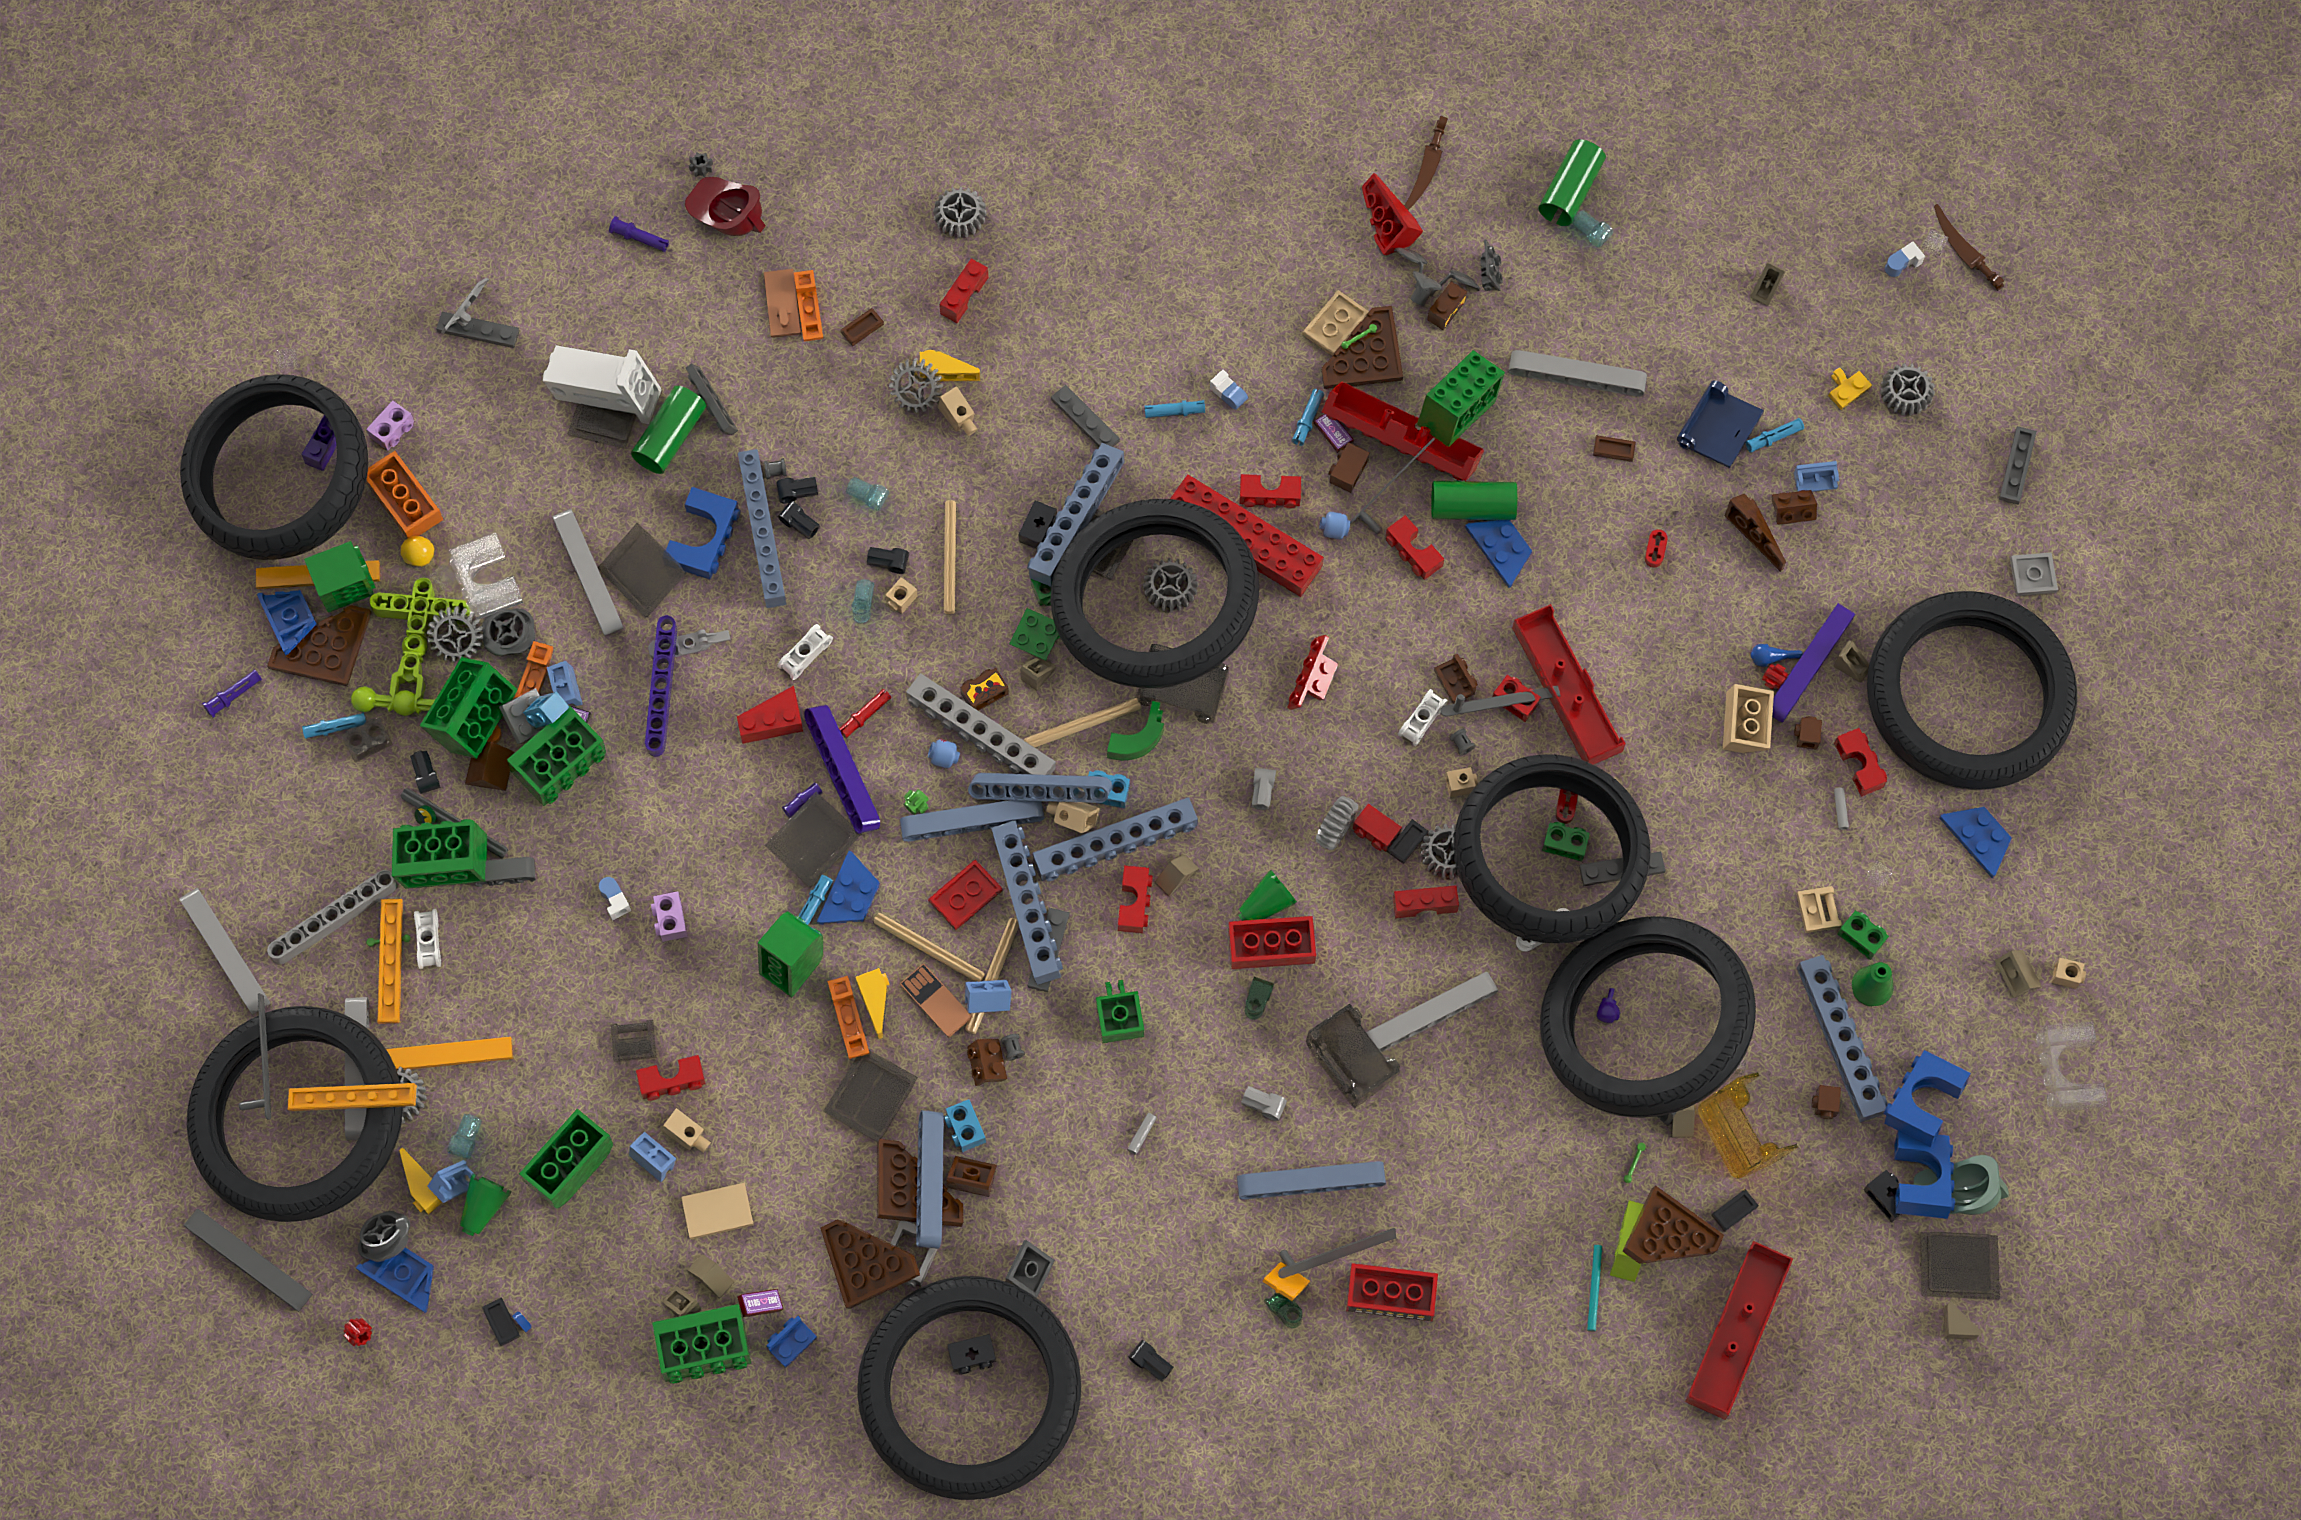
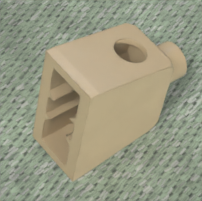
(954, 404)
(1074, 815)
(678, 1125)

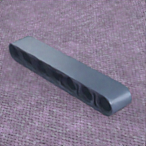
(1032, 793)
(969, 819)
(929, 1179)
(1311, 1180)

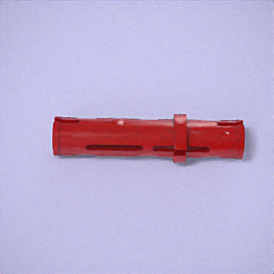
(857, 719)

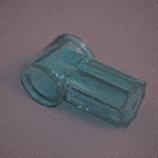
(1596, 231)
(872, 495)
(862, 600)
(464, 1141)

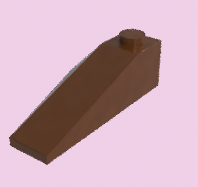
(1750, 522)

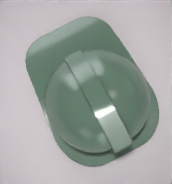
(1975, 1184)

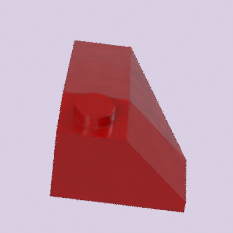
(1392, 220)

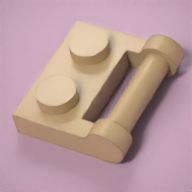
(1812, 909)

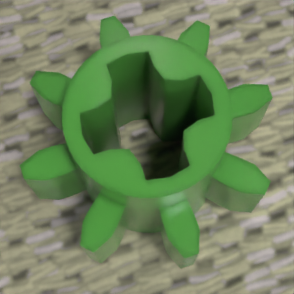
(916, 802)

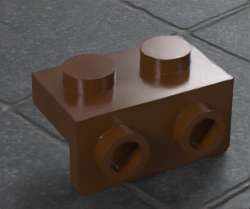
(1795, 507)
(1456, 678)
(986, 1061)

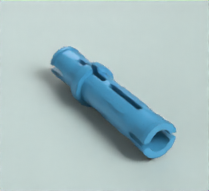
(1182, 408)
(1305, 424)
(1767, 438)
(335, 725)
(815, 898)

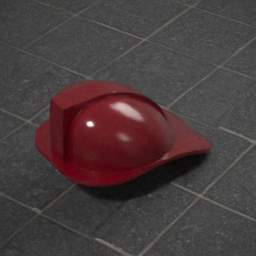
(726, 206)

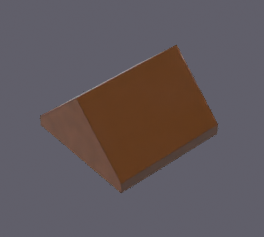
(490, 767)
(971, 1176)

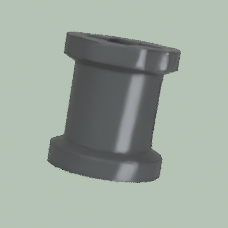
(775, 468)
(1462, 742)
(1012, 1047)

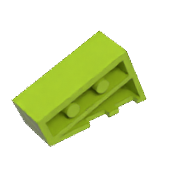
(1624, 1266)

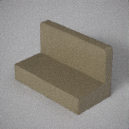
(2017, 972)

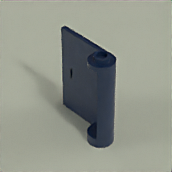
(1716, 423)

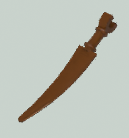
(1429, 163)
(1966, 251)

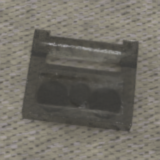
(636, 1047)

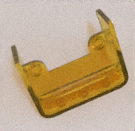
(1733, 1133)

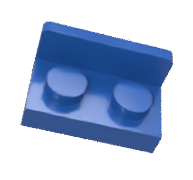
(790, 1341)

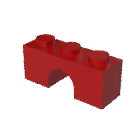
(957, 298)
(1286, 495)
(1423, 561)
(1855, 745)
(1439, 899)
(1133, 917)
(654, 1085)

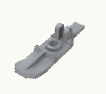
(460, 315)
(700, 639)

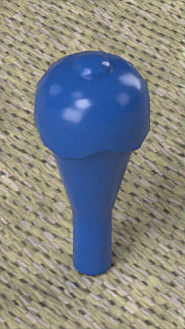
(1764, 654)

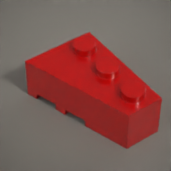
(771, 718)

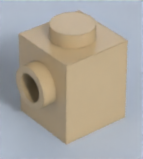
(1460, 782)

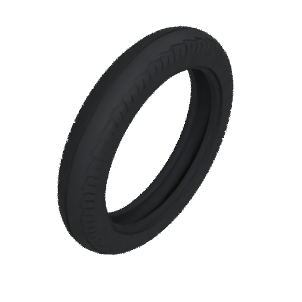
(1167, 666)
(1936, 760)
(223, 1069)
(1683, 1086)
(988, 1478)

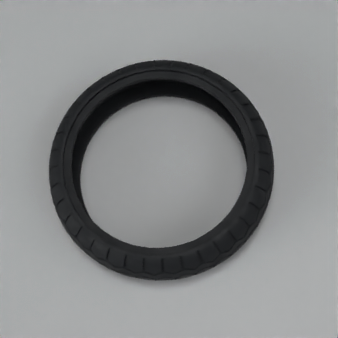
(218, 423)
(1579, 778)

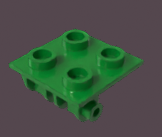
(1035, 634)

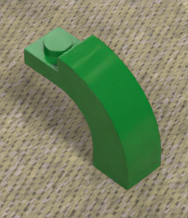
(1137, 745)

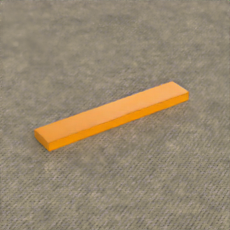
(298, 576)
(390, 961)
(452, 1053)
(352, 1097)

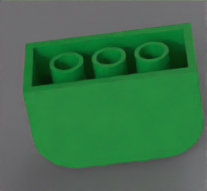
(789, 953)
(567, 1159)

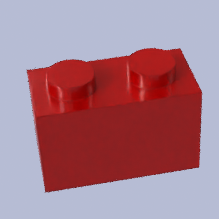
(1376, 828)

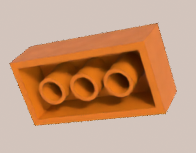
(402, 496)

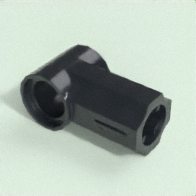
(791, 489)
(795, 517)
(894, 560)
(425, 775)
(1146, 1357)

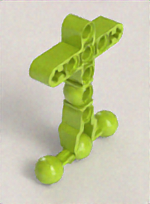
(385, 606)

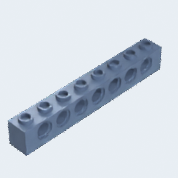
(1112, 461)
(762, 528)
(1181, 809)
(1042, 970)
(1864, 1108)

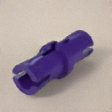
(800, 799)

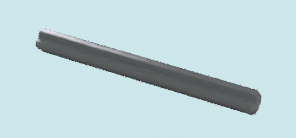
(442, 815)

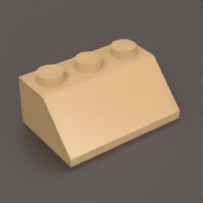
(1747, 719)

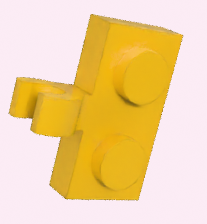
(1849, 388)

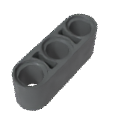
(509, 870)

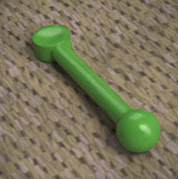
(1372, 328)
(371, 942)
(1640, 1147)

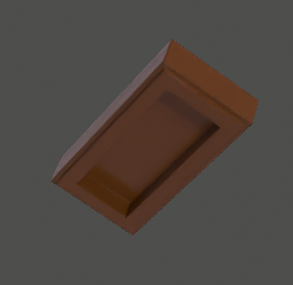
(862, 327)
(1614, 448)

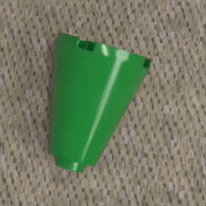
(1266, 899)
(1873, 984)
(481, 1204)

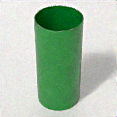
(1572, 181)
(668, 429)
(1474, 500)

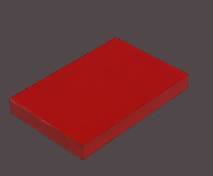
(965, 894)

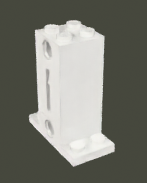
(603, 381)

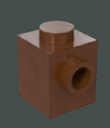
(1808, 732)
(1826, 1101)

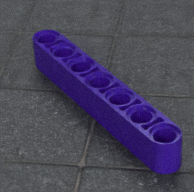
(1811, 661)
(661, 695)
(842, 769)

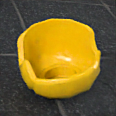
(417, 551)

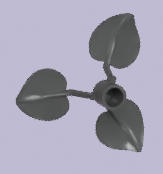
(1425, 284)

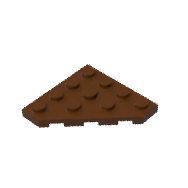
(1370, 358)
(327, 650)
(899, 1187)
(1669, 1231)
(865, 1263)

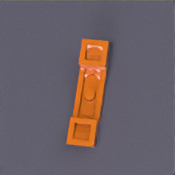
(808, 305)
(536, 668)
(848, 1017)

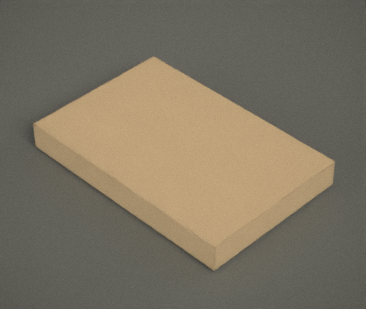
(1335, 322)
(717, 1211)

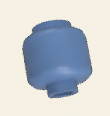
(1335, 525)
(943, 753)

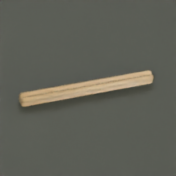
(949, 557)
(1083, 723)
(928, 947)
(996, 967)

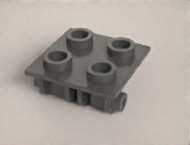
(1490, 268)

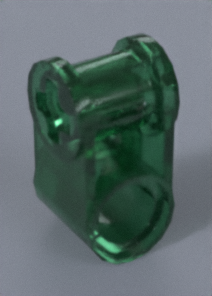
(1258, 995)
(1282, 1307)

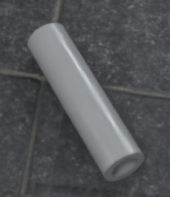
(1841, 809)
(1142, 1133)

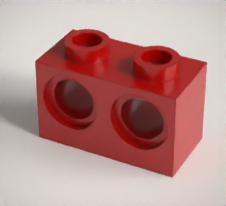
(1519, 710)

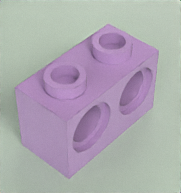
(386, 423)
(671, 916)

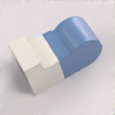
(1903, 258)
(1228, 390)
(611, 891)

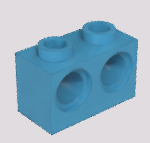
(545, 710)
(1115, 799)
(969, 1124)

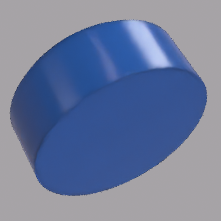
(522, 1321)

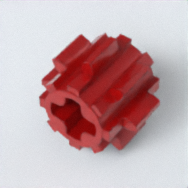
(1775, 676)
(357, 1332)

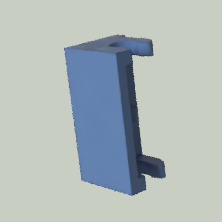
(1816, 476)
(564, 682)
(987, 996)
(652, 1156)
(450, 1181)

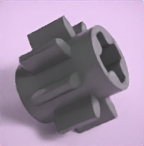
(700, 164)

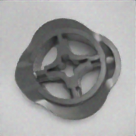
(500, 646)
(383, 1236)

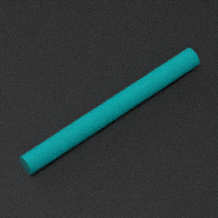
(1594, 1290)

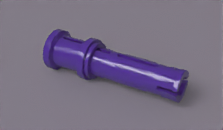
(630, 231)
(252, 677)

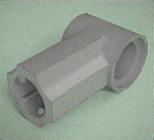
(1263, 785)
(1269, 1105)

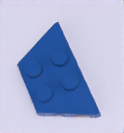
(1501, 546)
(288, 617)
(1980, 836)
(850, 893)
(403, 1275)

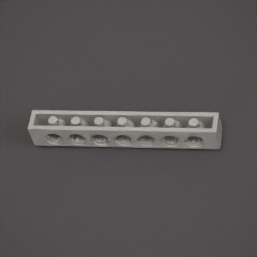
(925, 687)

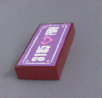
(1333, 432)
(760, 1303)

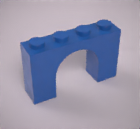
(722, 512)
(1926, 1072)
(1928, 1200)

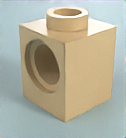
(904, 588)
(2060, 977)

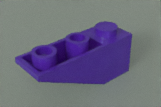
(320, 446)

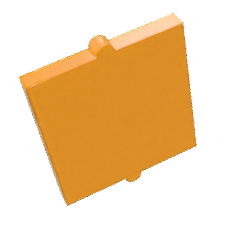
(1289, 1286)

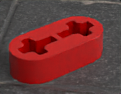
(1651, 547)
(1563, 803)

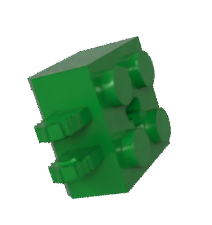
(1110, 1006)

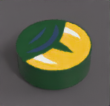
(425, 814)

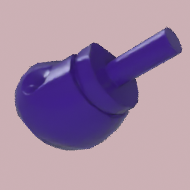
(1608, 1010)

